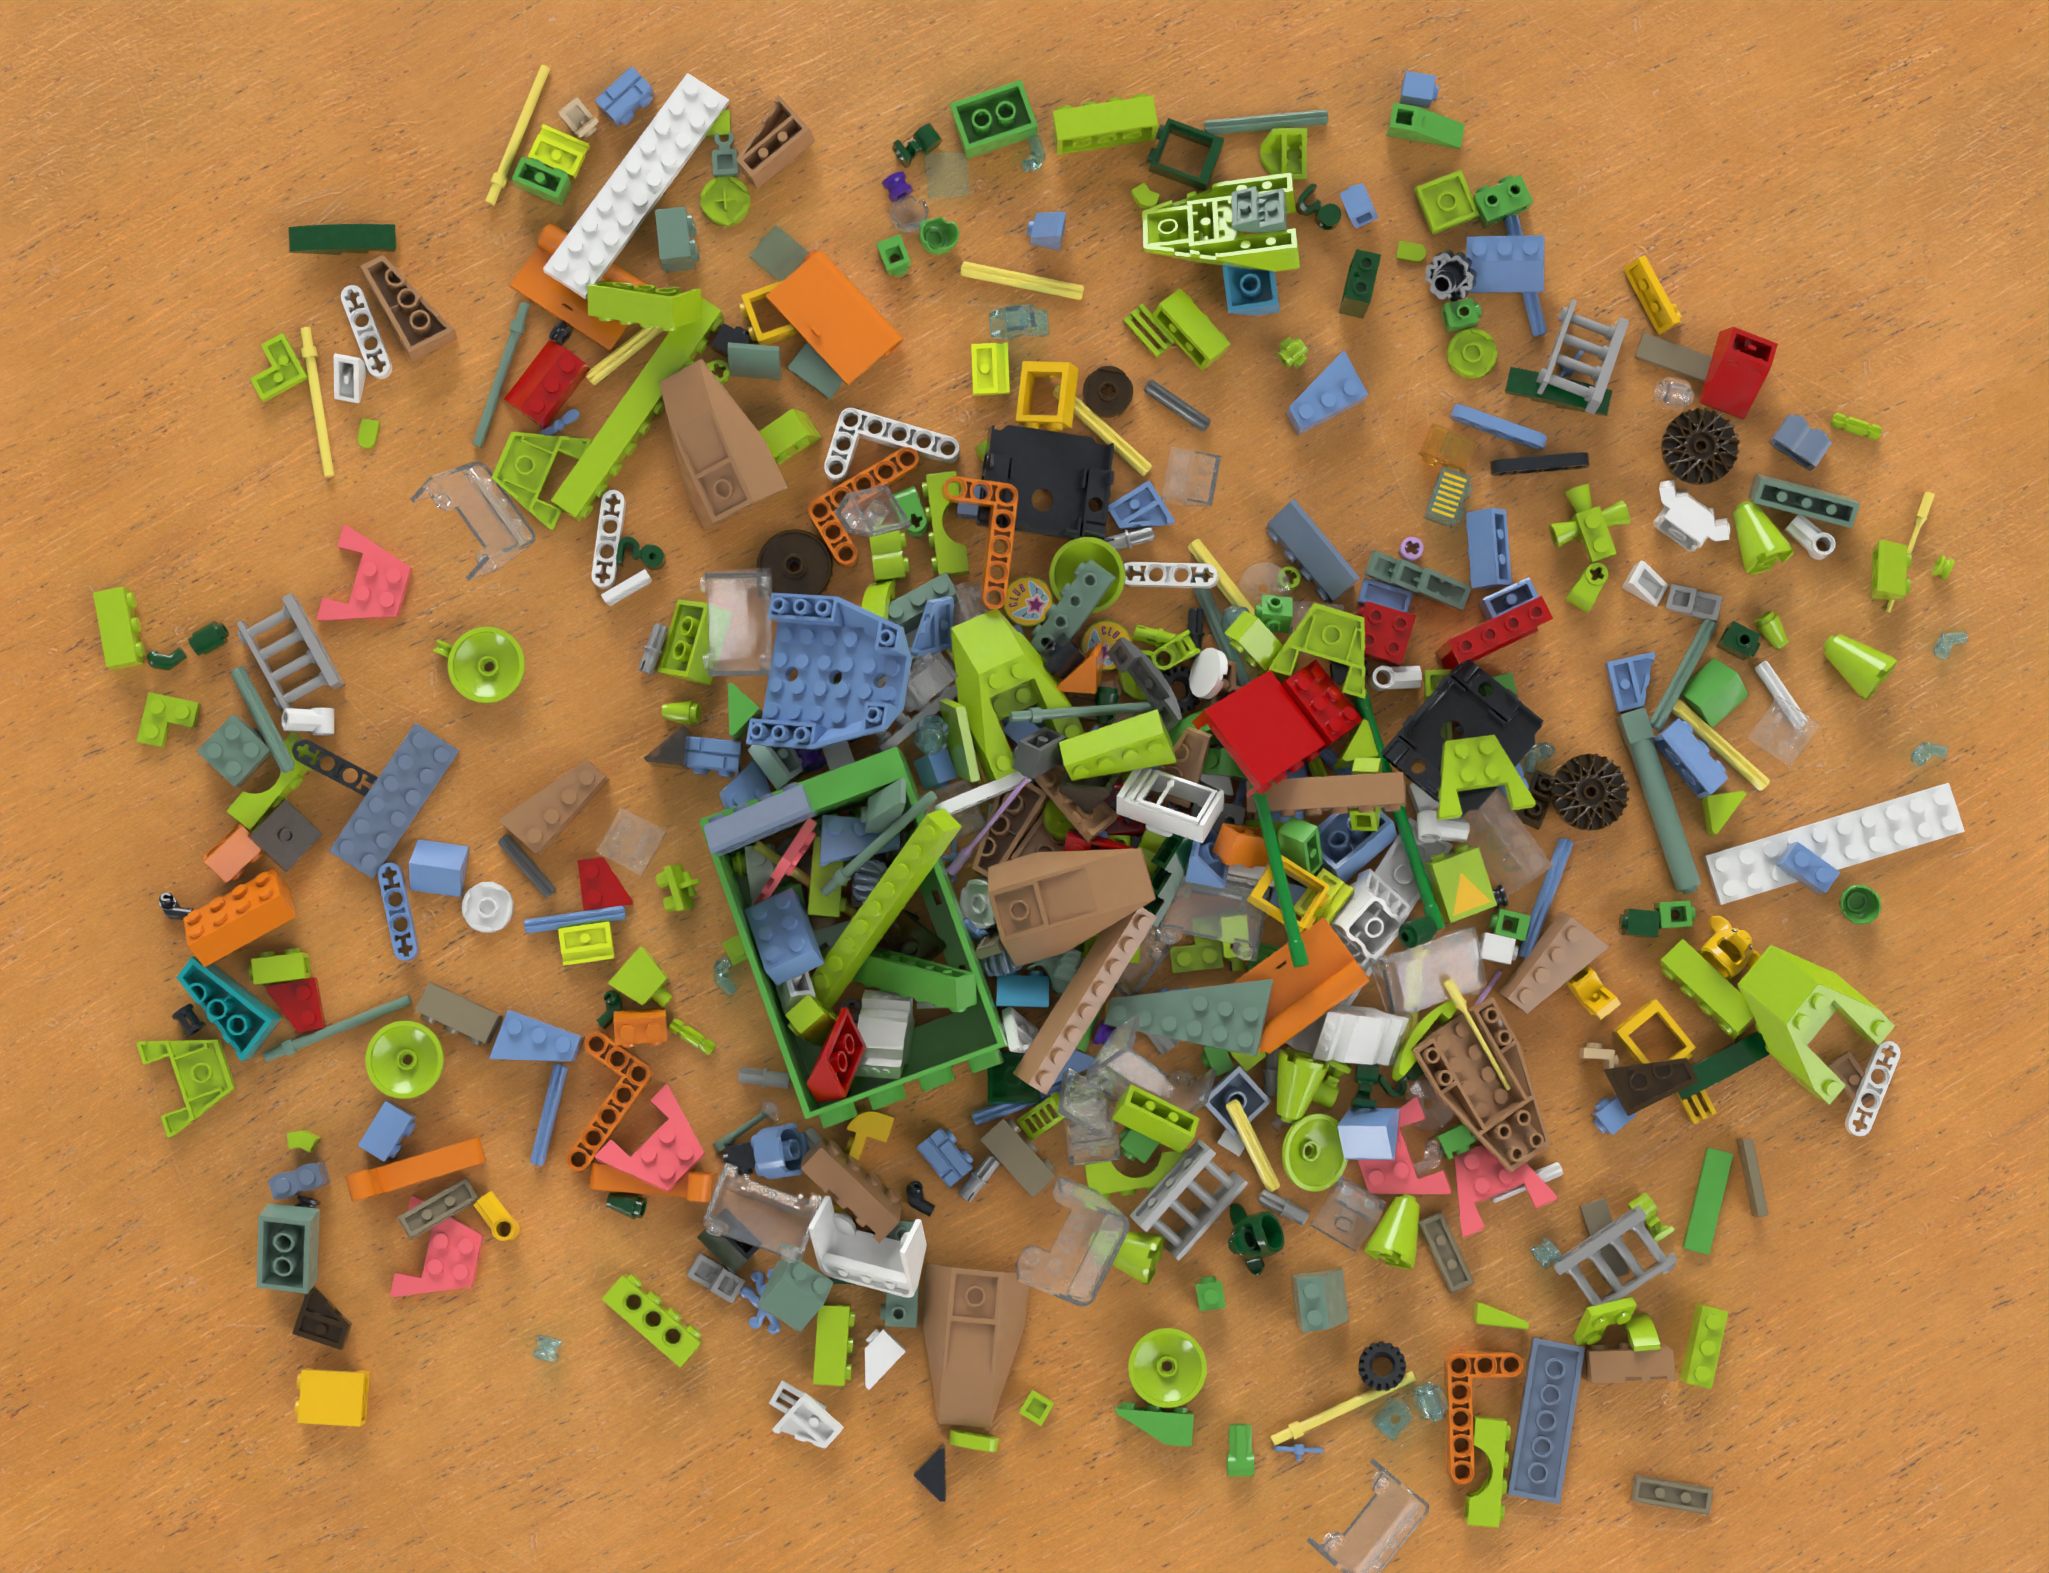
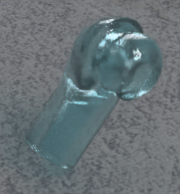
(1037, 155)
(1947, 640)
(1926, 750)
(720, 974)

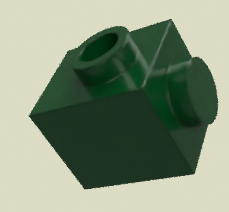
(1739, 641)

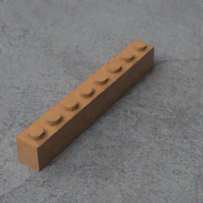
(1082, 1000)

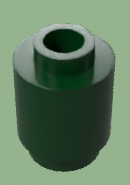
(208, 638)
(1417, 932)

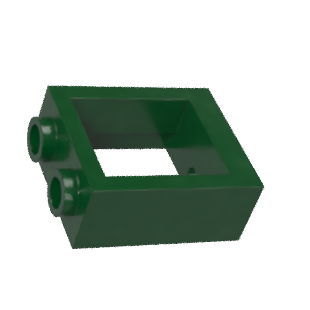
(1192, 134)
(1359, 283)

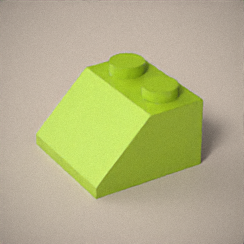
(1889, 571)

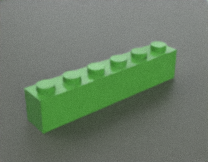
(918, 979)

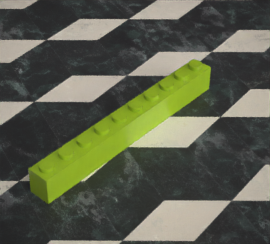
(634, 414)
(883, 905)

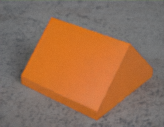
(1086, 675)

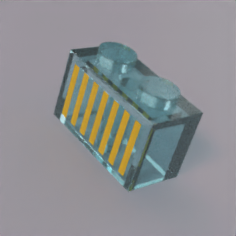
(1447, 497)

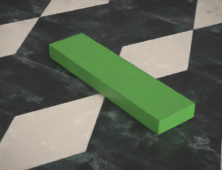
(1707, 1201)

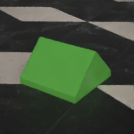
(1714, 692)
(740, 712)

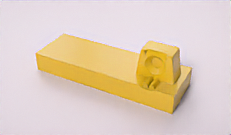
(1652, 295)

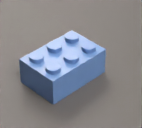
(784, 936)

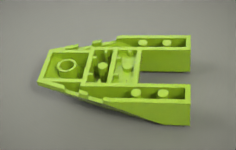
(1203, 232)
(998, 677)
(1793, 1003)

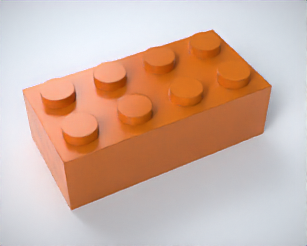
(239, 917)

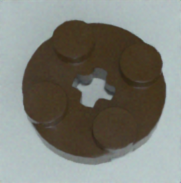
(1119, 384)

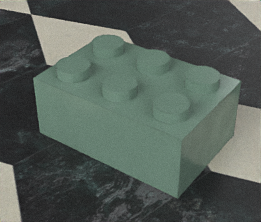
(288, 1248)

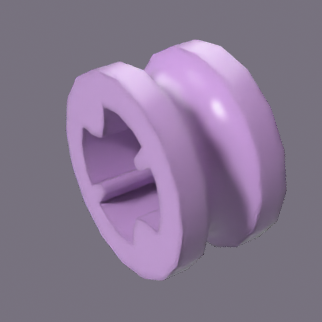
(1409, 556)

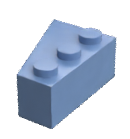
(1327, 396)
(533, 1039)

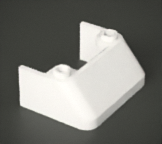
(860, 1259)

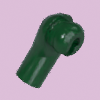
(165, 662)
(613, 1003)

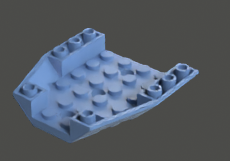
(820, 640)

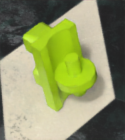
(681, 888)

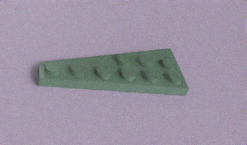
(1211, 1016)

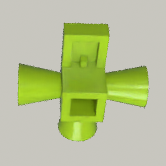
(1590, 524)

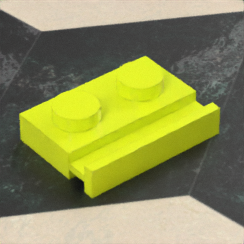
(559, 150)
(990, 369)
(1338, 892)
(586, 943)

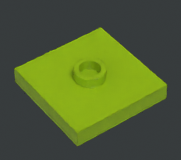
(1446, 202)

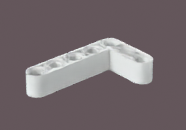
(884, 438)

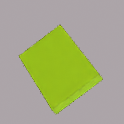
(960, 740)

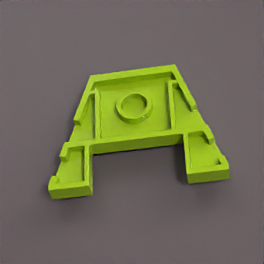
(526, 466)
(1328, 635)
(1476, 765)
(200, 1072)

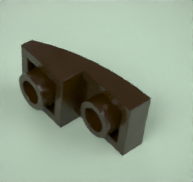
(1541, 792)

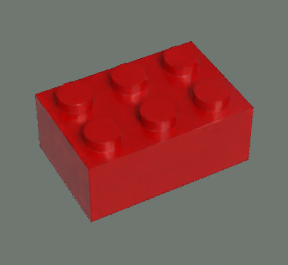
(1322, 703)

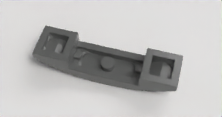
(1148, 678)

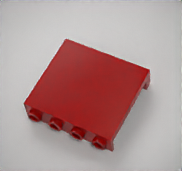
(1494, 634)
(1263, 731)

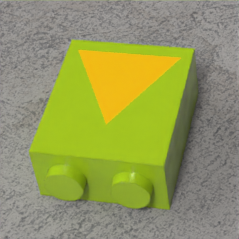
(1460, 883)

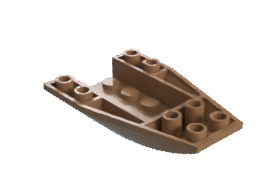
(716, 447)
(1064, 898)
(1470, 1087)
(971, 1339)

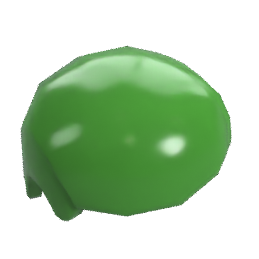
(938, 236)
(1860, 904)

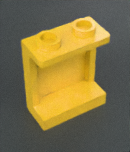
(332, 1397)

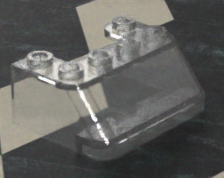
(1082, 1248)

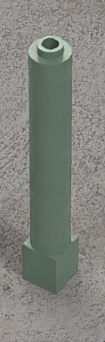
(1638, 735)

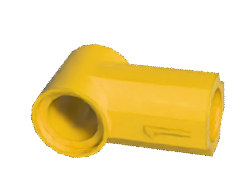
(495, 1215)

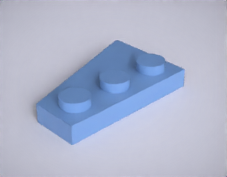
(846, 838)

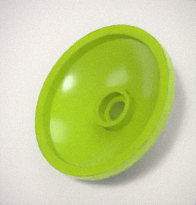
(1083, 550)
(469, 661)
(387, 1064)
(1324, 1155)
(1171, 1386)

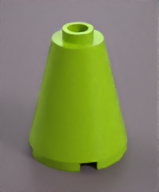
(1759, 539)
(1859, 664)
(1297, 1082)
(1396, 1234)
(1140, 1255)

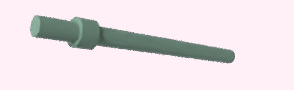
(517, 328)
(1036, 714)
(844, 874)
(291, 1046)

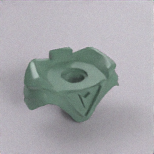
(1060, 968)

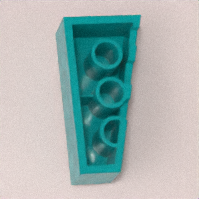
(230, 1006)

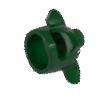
(1254, 1237)

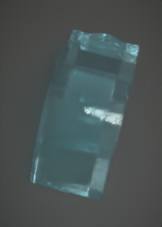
(1018, 321)

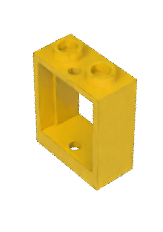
(755, 332)
(1036, 369)
(1299, 875)
(1638, 1018)

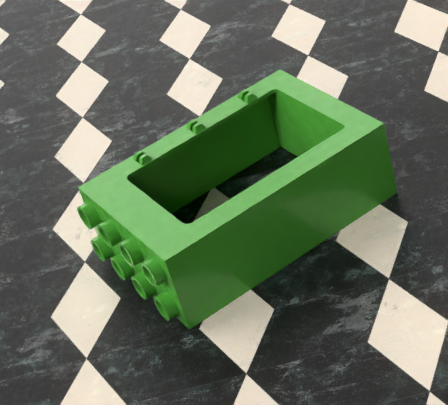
(936, 1045)

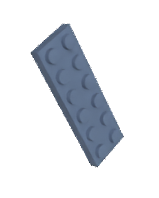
(393, 800)
(1545, 1420)

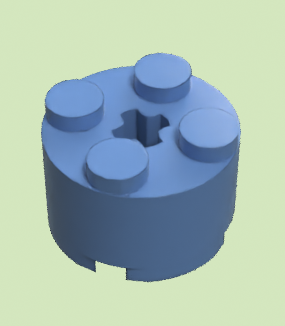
(779, 1151)

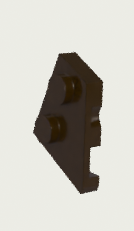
(322, 1321)

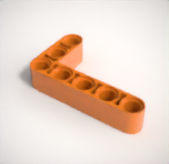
(871, 475)
(994, 532)
(613, 1101)
(415, 1169)
(694, 1185)
(1464, 1403)

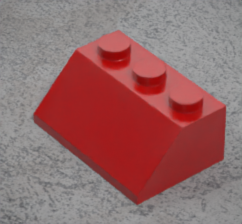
(547, 383)
(837, 1060)

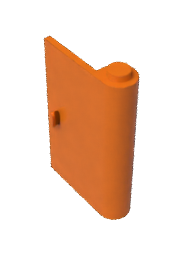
(552, 295)
(834, 317)
(1309, 991)

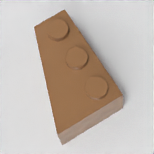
(774, 144)
(1623, 1364)

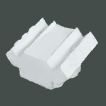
(1687, 519)
(1370, 917)
(887, 1030)
(1360, 1036)

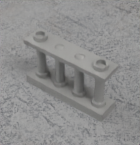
(1599, 374)
(303, 632)
(906, 724)
(1173, 1184)
(1612, 1234)

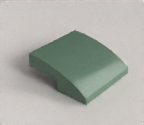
(1259, 211)
(754, 361)
(815, 371)

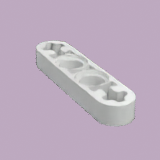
(366, 332)
(608, 539)
(1168, 579)
(981, 793)
(1868, 1086)

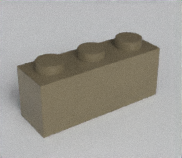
(458, 1014)
(1019, 1156)

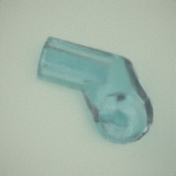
(1537, 753)

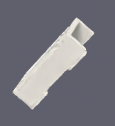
(1165, 820)

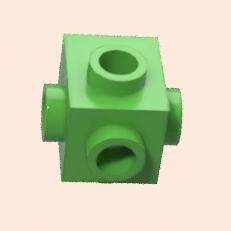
(1275, 612)

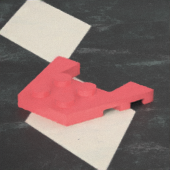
(378, 583)
(790, 859)
(666, 1154)
(1400, 1175)
(1483, 1177)
(449, 1259)

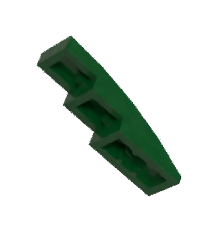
(339, 238)
(1524, 384)
(1171, 864)
(1726, 1062)

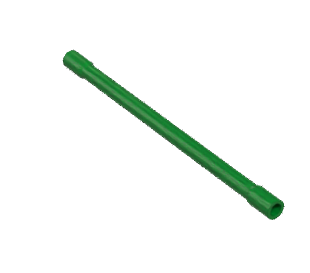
(1431, 909)
(1296, 944)

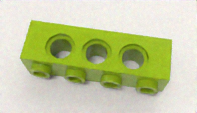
(618, 1298)

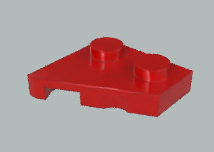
(600, 885)
(300, 1003)

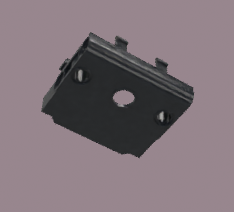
(1064, 465)
(1460, 701)

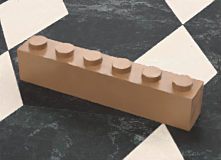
(1334, 794)

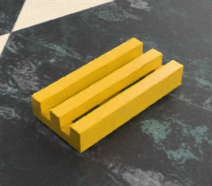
(1702, 1114)

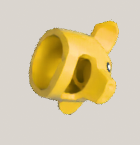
(1728, 948)

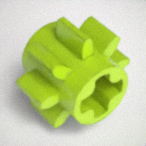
(1292, 352)

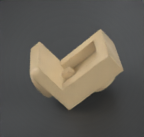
(578, 118)
(1595, 1051)

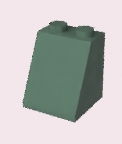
(1319, 1299)

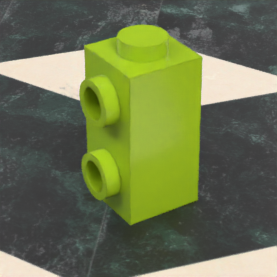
(280, 968)

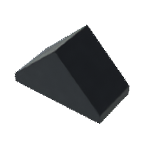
(933, 1473)

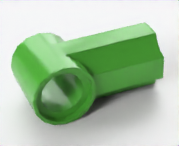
(1240, 1456)

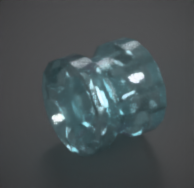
(1545, 1252)
(547, 1348)

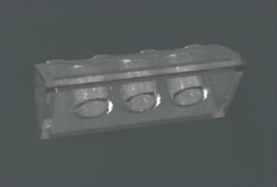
(1505, 844)

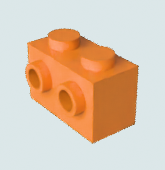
(1241, 846)
(232, 853)
(640, 1027)

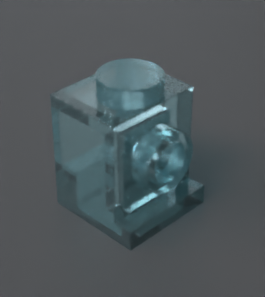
(1383, 1418)

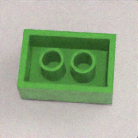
(994, 119)

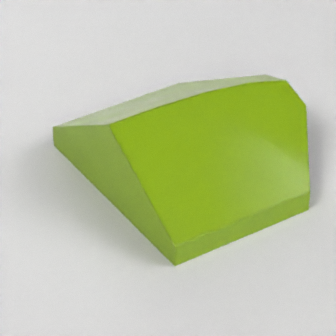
(1285, 152)

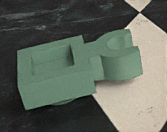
(725, 158)

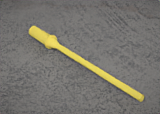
(1921, 517)
(1460, 1003)

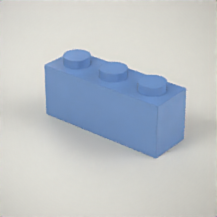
(1488, 549)

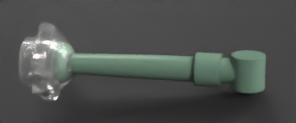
(769, 1110)

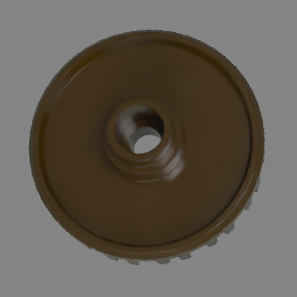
(1714, 436)
(798, 548)
(1607, 790)

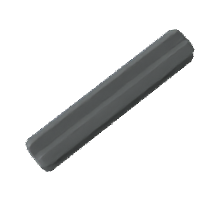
(1177, 405)
(527, 865)

